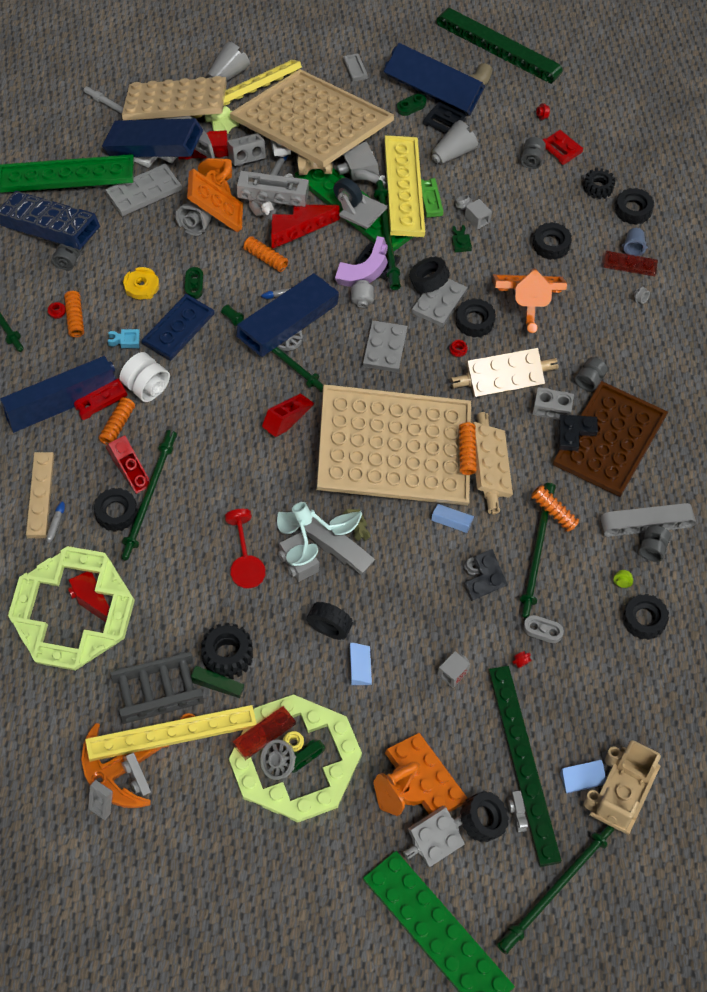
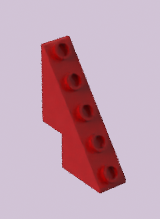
(303, 221)

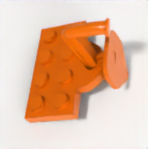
(212, 193)
(531, 291)
(421, 775)

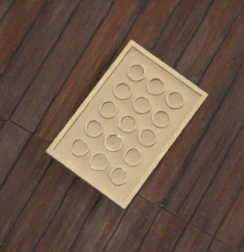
(175, 98)

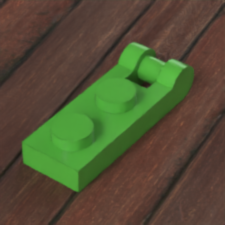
(431, 198)

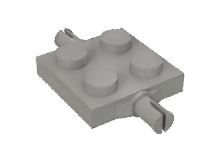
(435, 836)

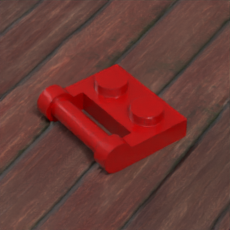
(563, 144)

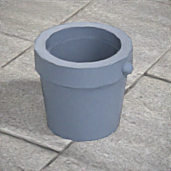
(635, 242)

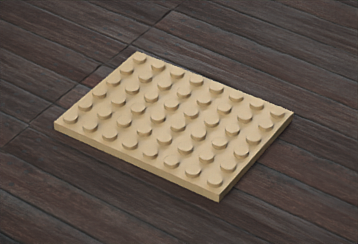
(312, 117)
(392, 445)

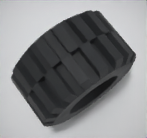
(227, 636)

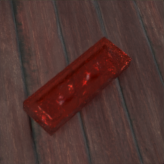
(630, 263)
(264, 732)

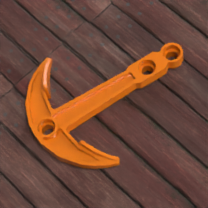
(114, 769)

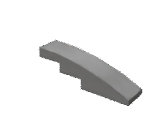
(339, 546)

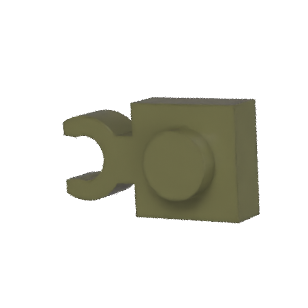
(360, 530)

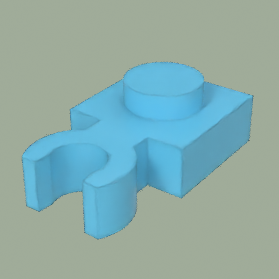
(127, 339)

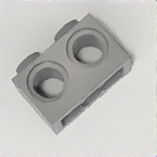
(246, 145)
(554, 405)

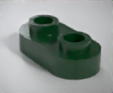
(411, 104)
(194, 284)
(311, 751)

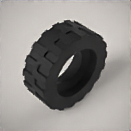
(631, 216)
(548, 251)
(432, 282)
(472, 329)
(108, 497)
(645, 602)
(329, 620)
(472, 823)

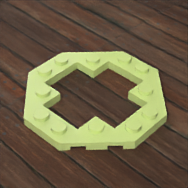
(92, 642)
(338, 774)

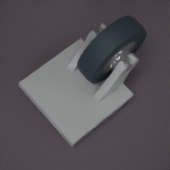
(355, 205)

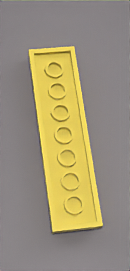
(404, 186)

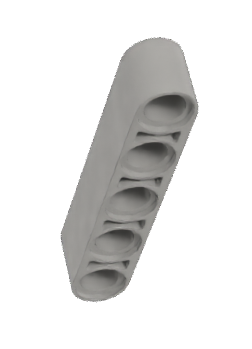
(638, 520)

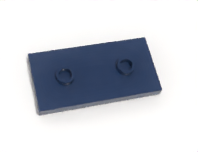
(178, 327)

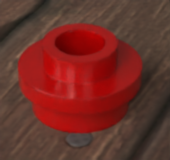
(543, 111)
(56, 313)
(458, 344)
(522, 659)

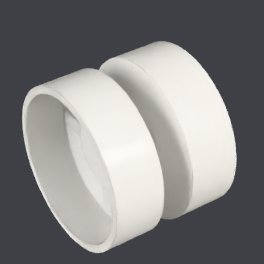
(144, 376)

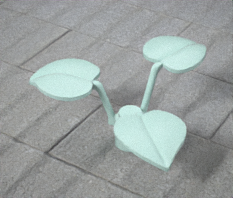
(301, 516)

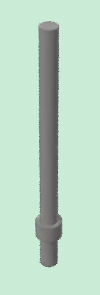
(99, 97)

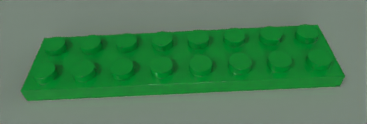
(66, 173)
(322, 187)
(435, 928)

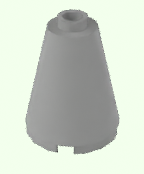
(229, 62)
(454, 143)
(193, 218)

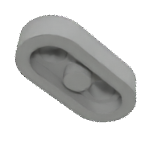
(543, 629)

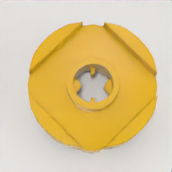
(137, 291)

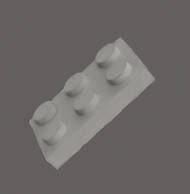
(440, 303)
(385, 346)

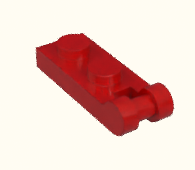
(100, 399)

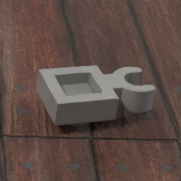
(516, 806)

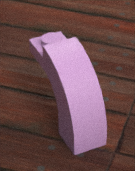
(368, 270)

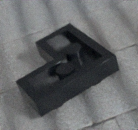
(572, 426)
(490, 577)

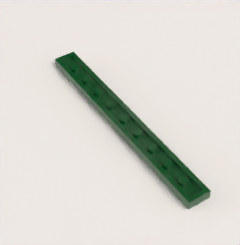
(524, 767)

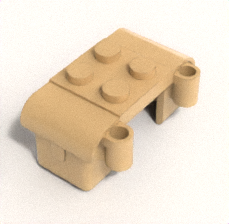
(625, 786)

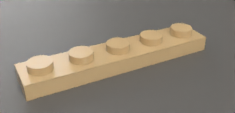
(40, 495)

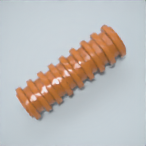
(265, 253)
(74, 313)
(117, 420)
(467, 448)
(555, 508)

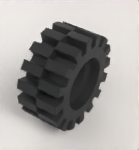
(599, 176)

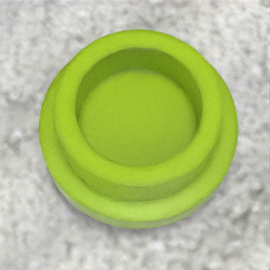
(623, 579)

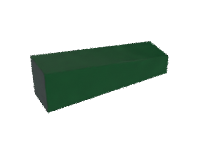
(216, 682)

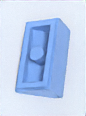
(452, 518)
(360, 664)
(583, 776)

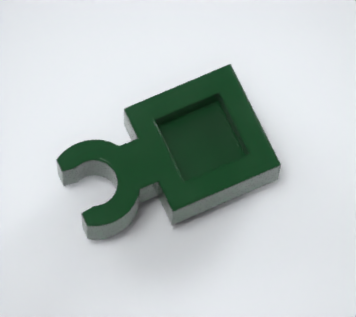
(460, 240)

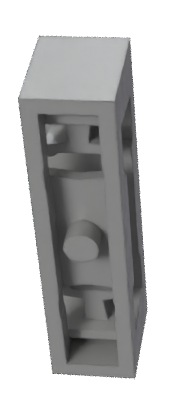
(273, 188)

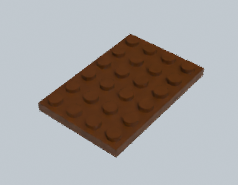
(622, 439)

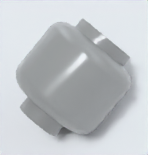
(362, 293)

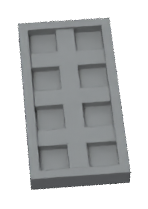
(144, 190)

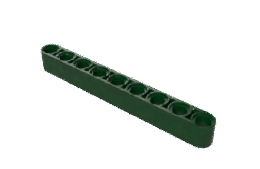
(499, 45)

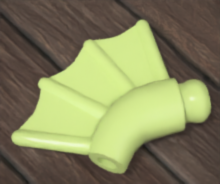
(222, 121)

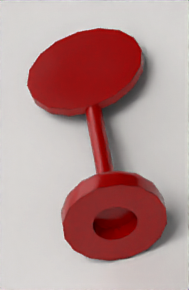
(246, 570)

